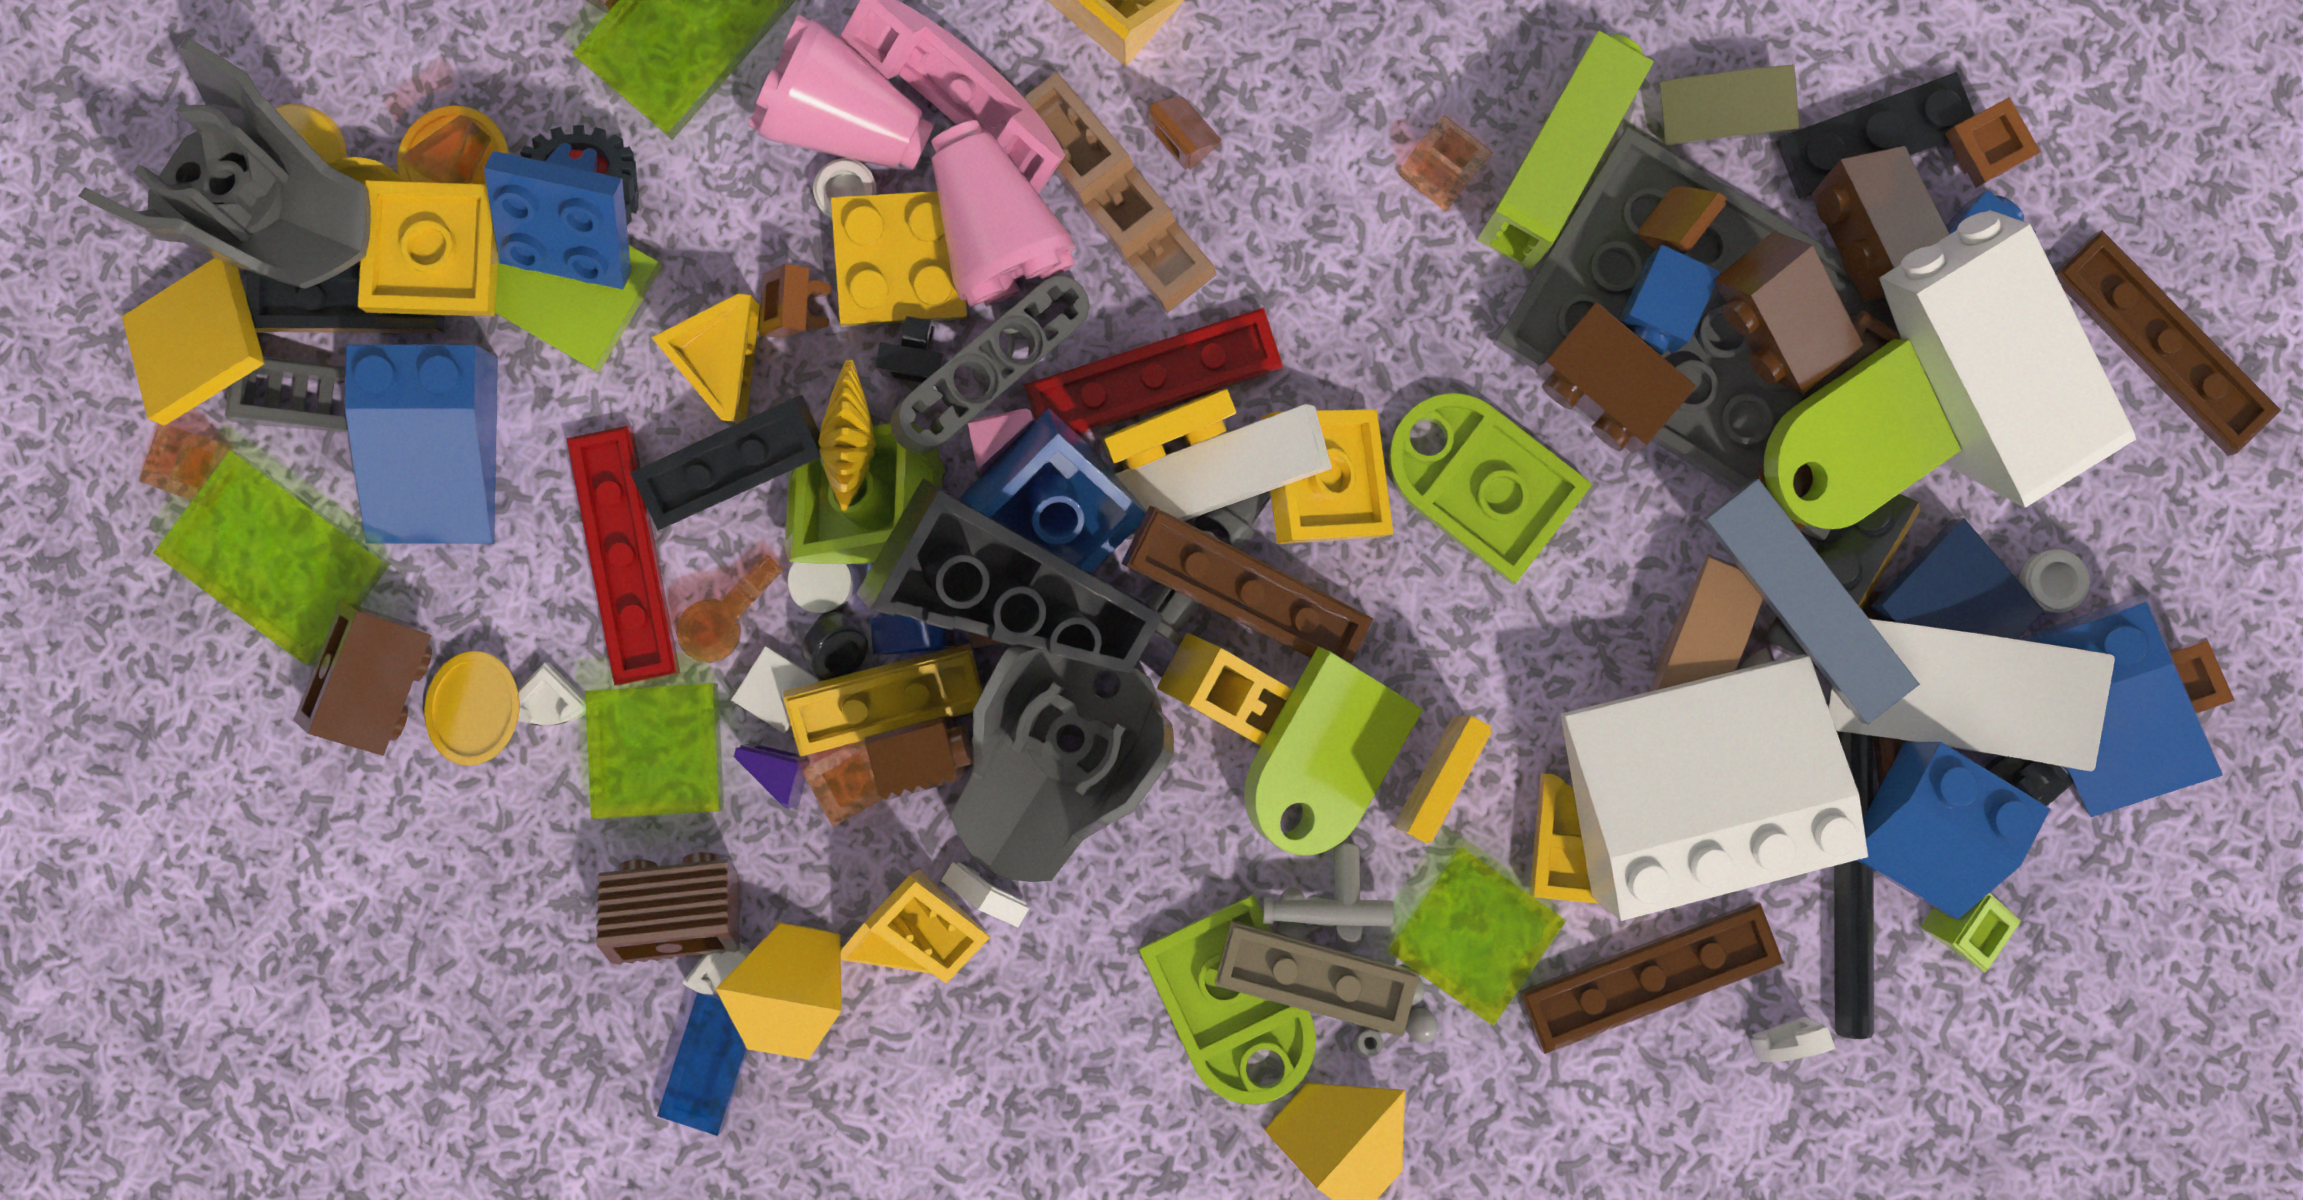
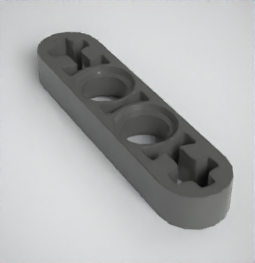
(993, 365)

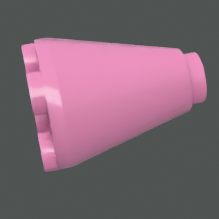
(837, 103)
(993, 218)

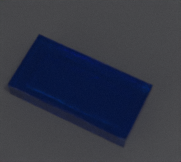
(704, 1068)

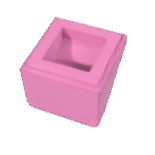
(995, 434)

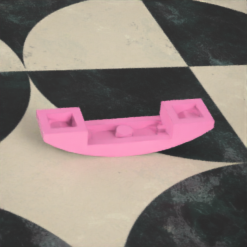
(954, 80)

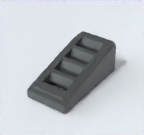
(241, 396)

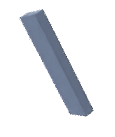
(1810, 601)

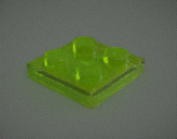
(654, 751)
(1476, 935)

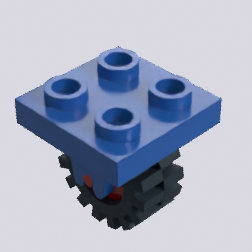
(565, 206)

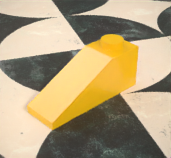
(1224, 688)

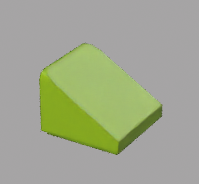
(1977, 934)

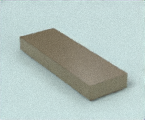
(1317, 978)

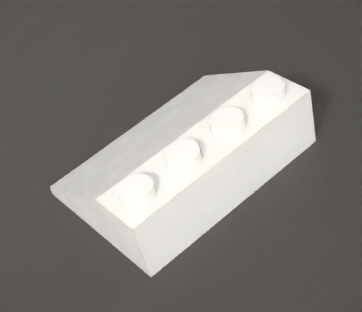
(1711, 788)

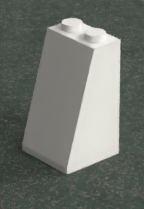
(2006, 358)

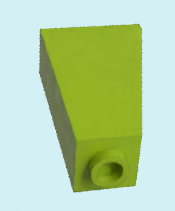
(1566, 150)

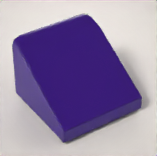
(775, 770)

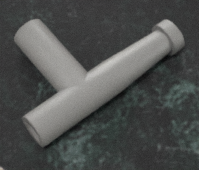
(1344, 908)

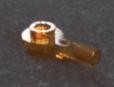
(712, 627)

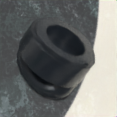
(834, 646)

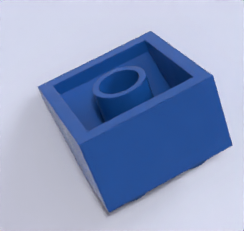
(1058, 494)
(1948, 827)

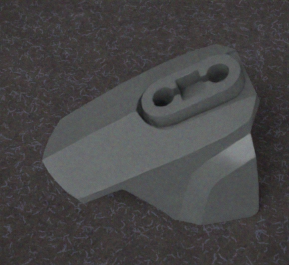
(249, 186)
(1029, 793)

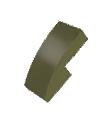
(1730, 104)

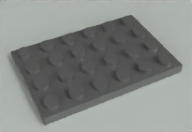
(1599, 259)

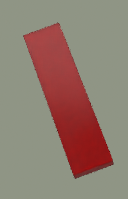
(1159, 373)
(623, 557)

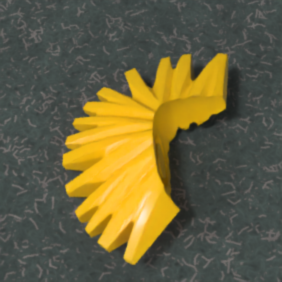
(847, 436)

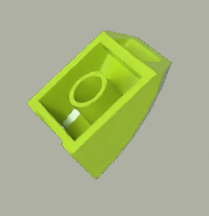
(825, 534)

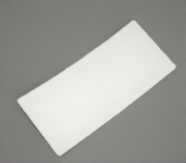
(1993, 696)

